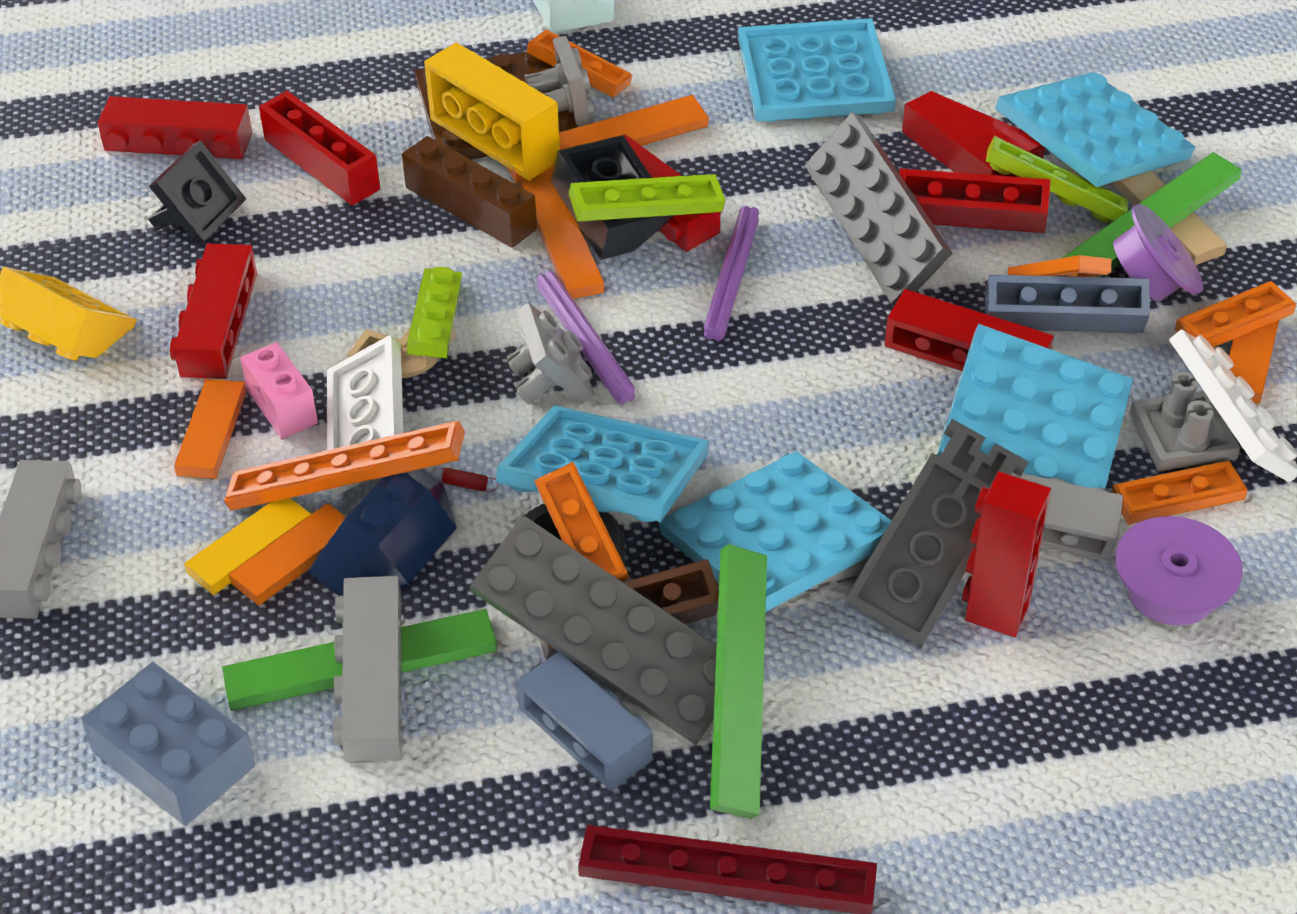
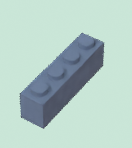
(1070, 302)

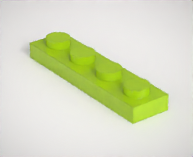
(1068, 186)
(646, 197)
(434, 313)

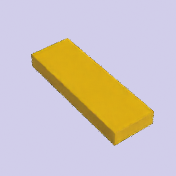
(216, 561)

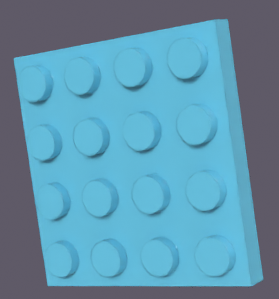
(815, 70)
(1095, 128)
(1041, 407)
(620, 462)
(789, 513)

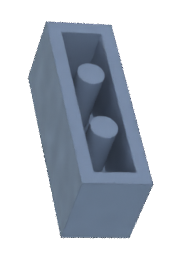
(586, 720)

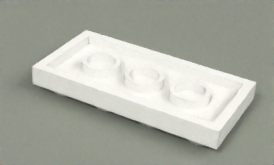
(365, 397)
(1234, 403)

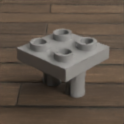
(566, 82)
(553, 354)
(1183, 427)

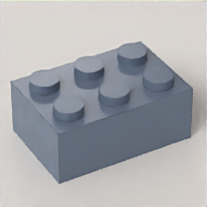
(169, 743)

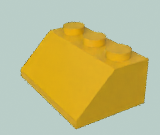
(59, 314)

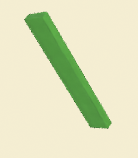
(1170, 203)
(314, 667)
(739, 683)

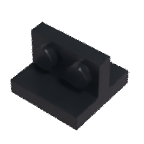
(195, 194)

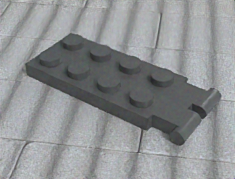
(930, 537)

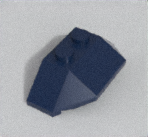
(388, 532)

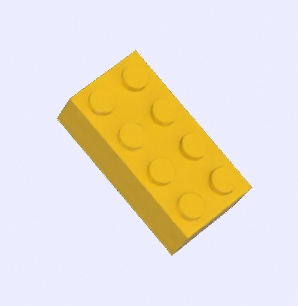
(493, 110)

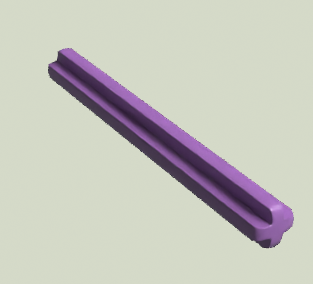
(731, 274)
(593, 347)

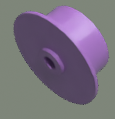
(1156, 254)
(1177, 569)

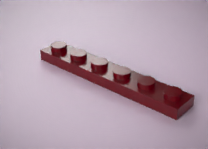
(728, 869)

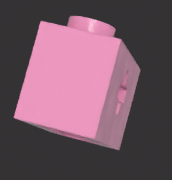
(279, 390)

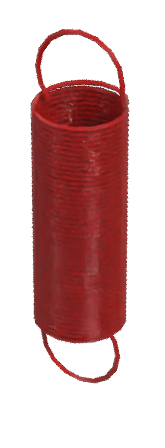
(465, 479)

